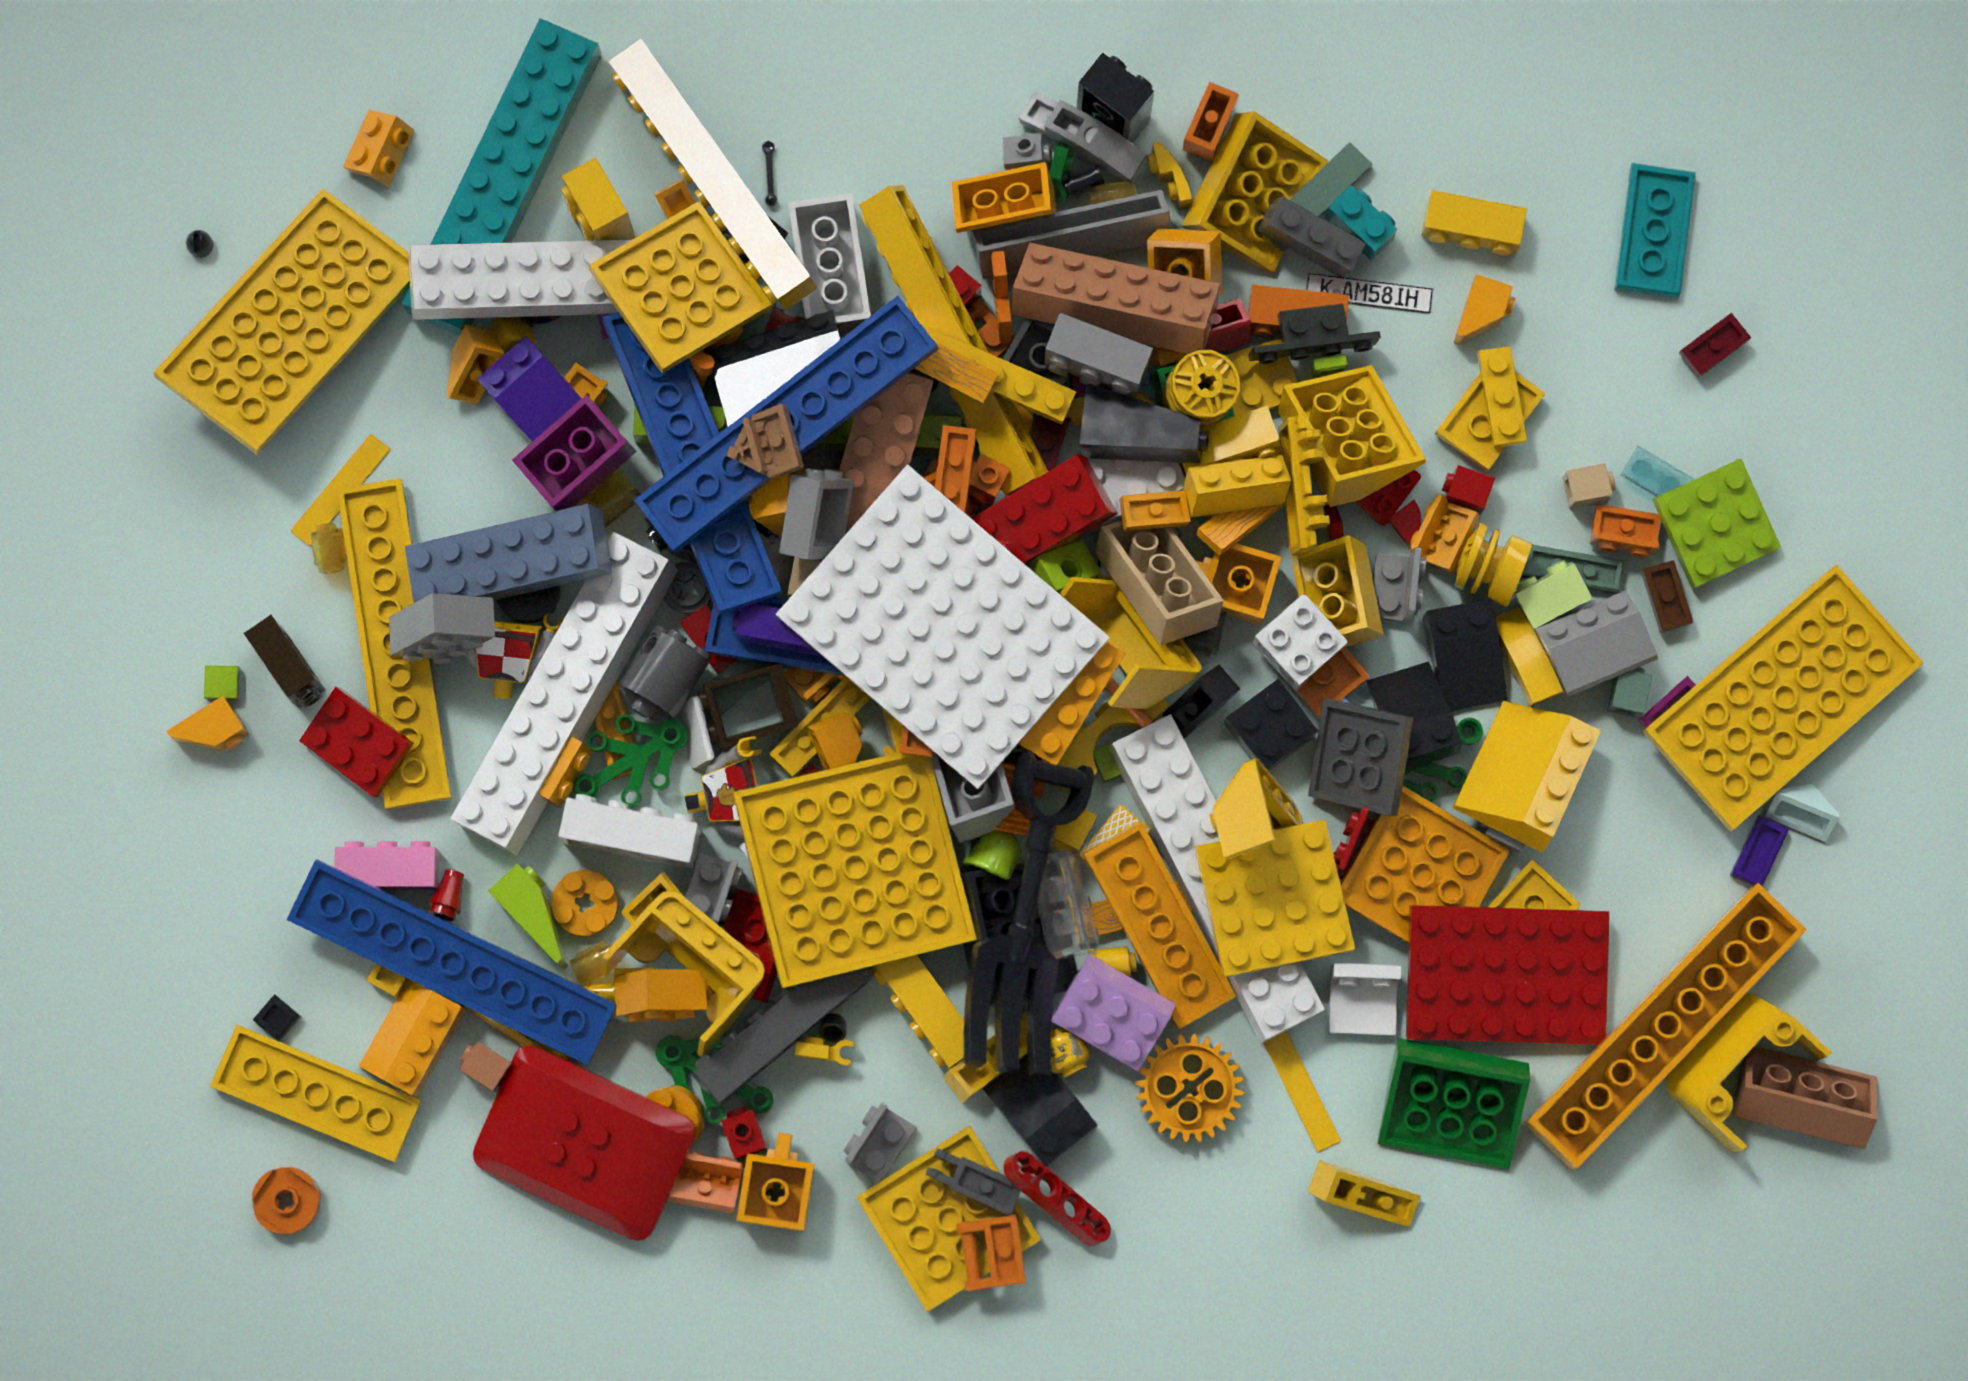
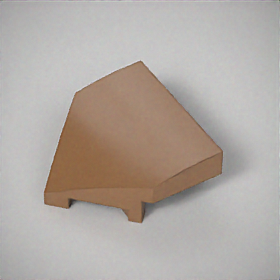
(768, 443)

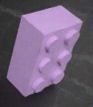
(1113, 1012)

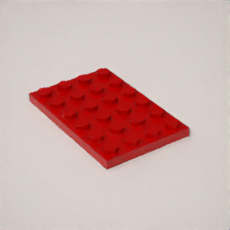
(1507, 974)

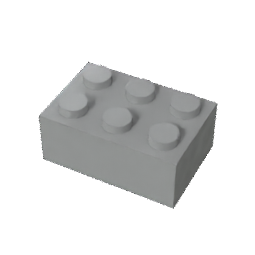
(1097, 356)
(441, 627)

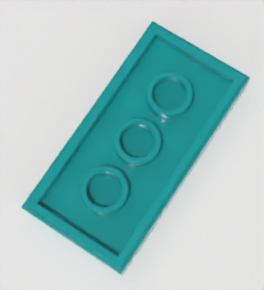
(1655, 230)

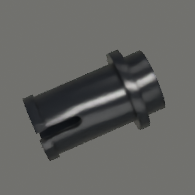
(1083, 182)

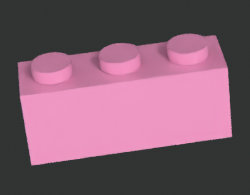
(391, 866)

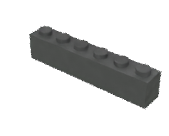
(774, 1032)

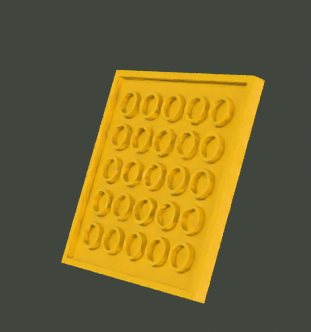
(854, 867)

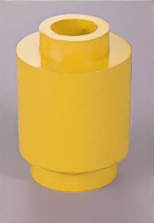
(1119, 959)

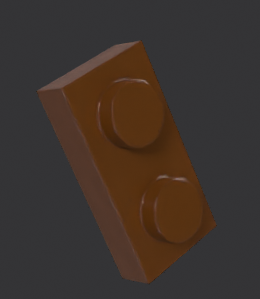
(1667, 596)

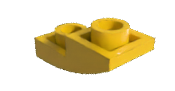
(1167, 169)

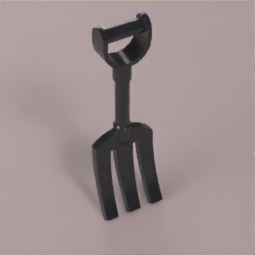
(1017, 949)

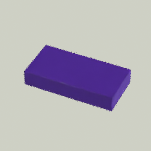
(1759, 851)

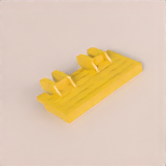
(1302, 511)

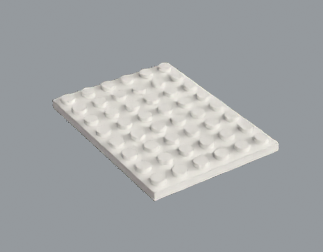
(942, 626)

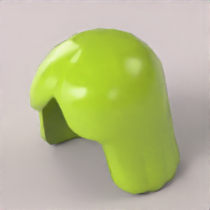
(995, 853)

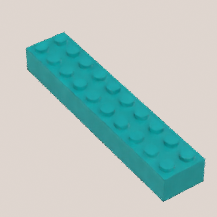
(517, 144)

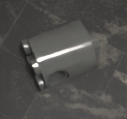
(663, 674)

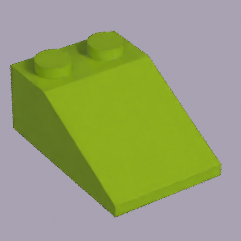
(529, 905)

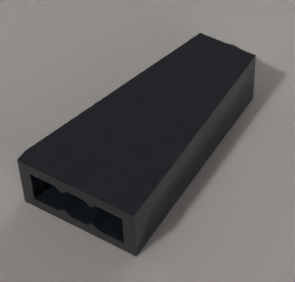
(1137, 430)

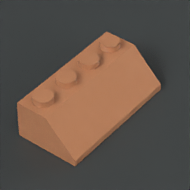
(1806, 1097)

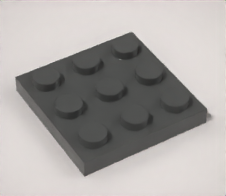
(1360, 756)

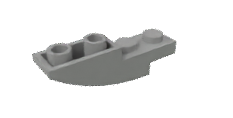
(1084, 135)

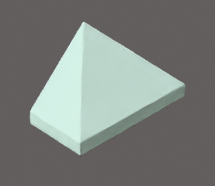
(1803, 810)

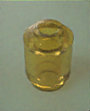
(1112, 191)
(328, 548)
(588, 963)

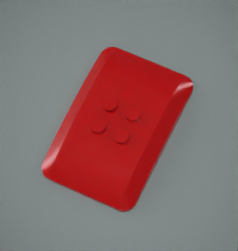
(584, 1143)

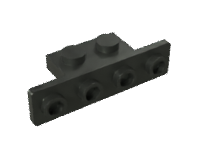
(1311, 332)

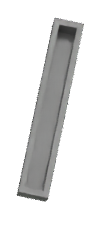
(1083, 230)

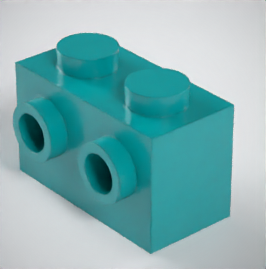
(1359, 218)

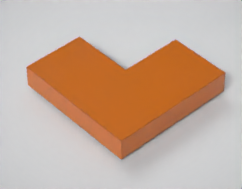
(1001, 299)

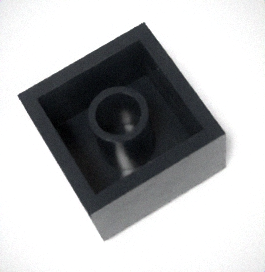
(1271, 725)

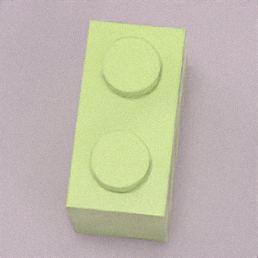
(1552, 594)

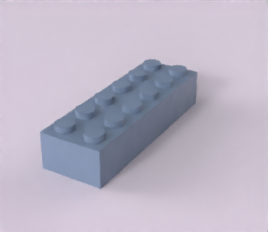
(513, 556)

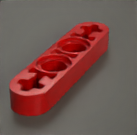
(1058, 1195)

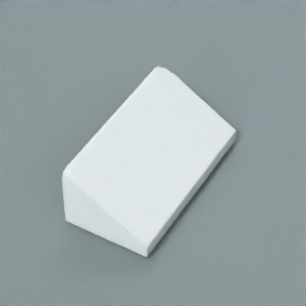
(699, 742)

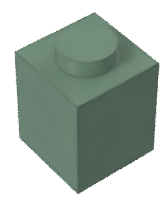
(1630, 693)

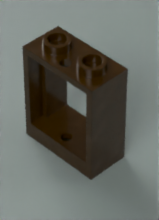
(285, 662)
(781, 697)

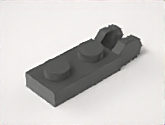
(977, 1182)

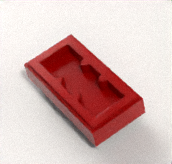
(697, 629)

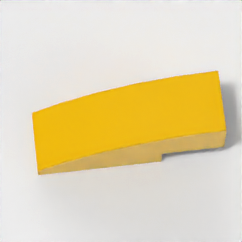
(1527, 657)
(969, 1080)

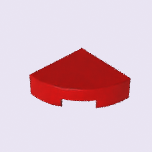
(1406, 521)
(1335, 528)

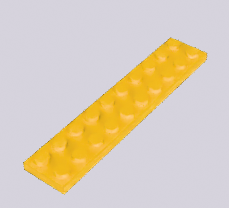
(397, 690)

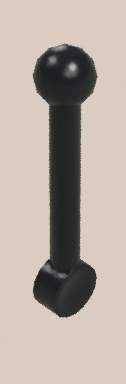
(768, 148)

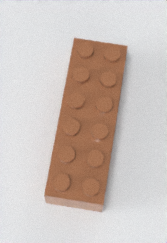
(1117, 297)
(883, 440)

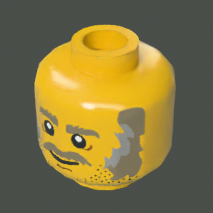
(1067, 1052)

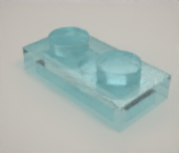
(1653, 473)

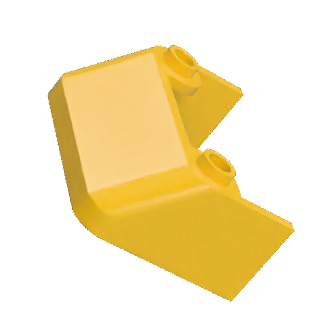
(1150, 668)
(1252, 810)
(697, 943)
(1699, 1074)

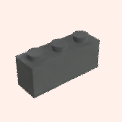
(1311, 236)

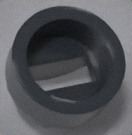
(206, 243)
(833, 1028)

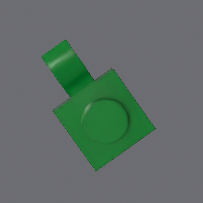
(1061, 164)

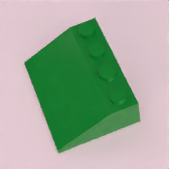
(1454, 1103)

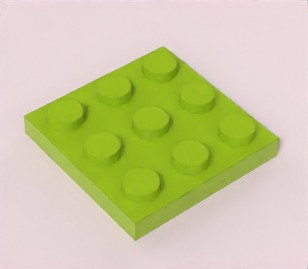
(1716, 523)

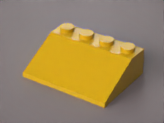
(1247, 174)
(1360, 433)
(1527, 772)

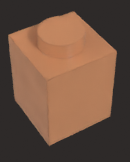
(484, 1066)

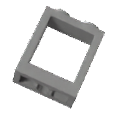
(815, 513)

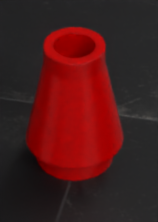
(447, 897)

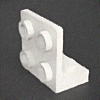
(1299, 641)
(1363, 998)

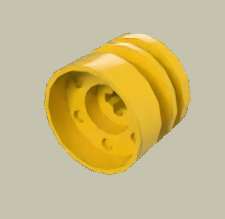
(1202, 366)
(1492, 564)

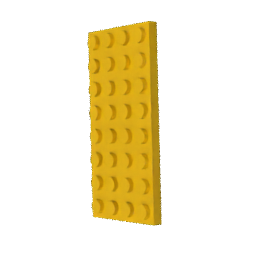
(288, 321)
(1783, 697)

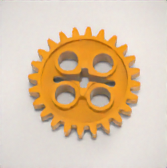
(1209, 1111)

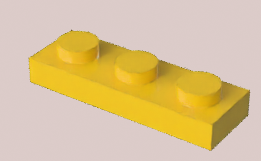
(1502, 396)

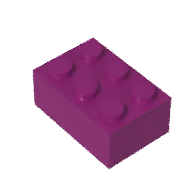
(574, 455)

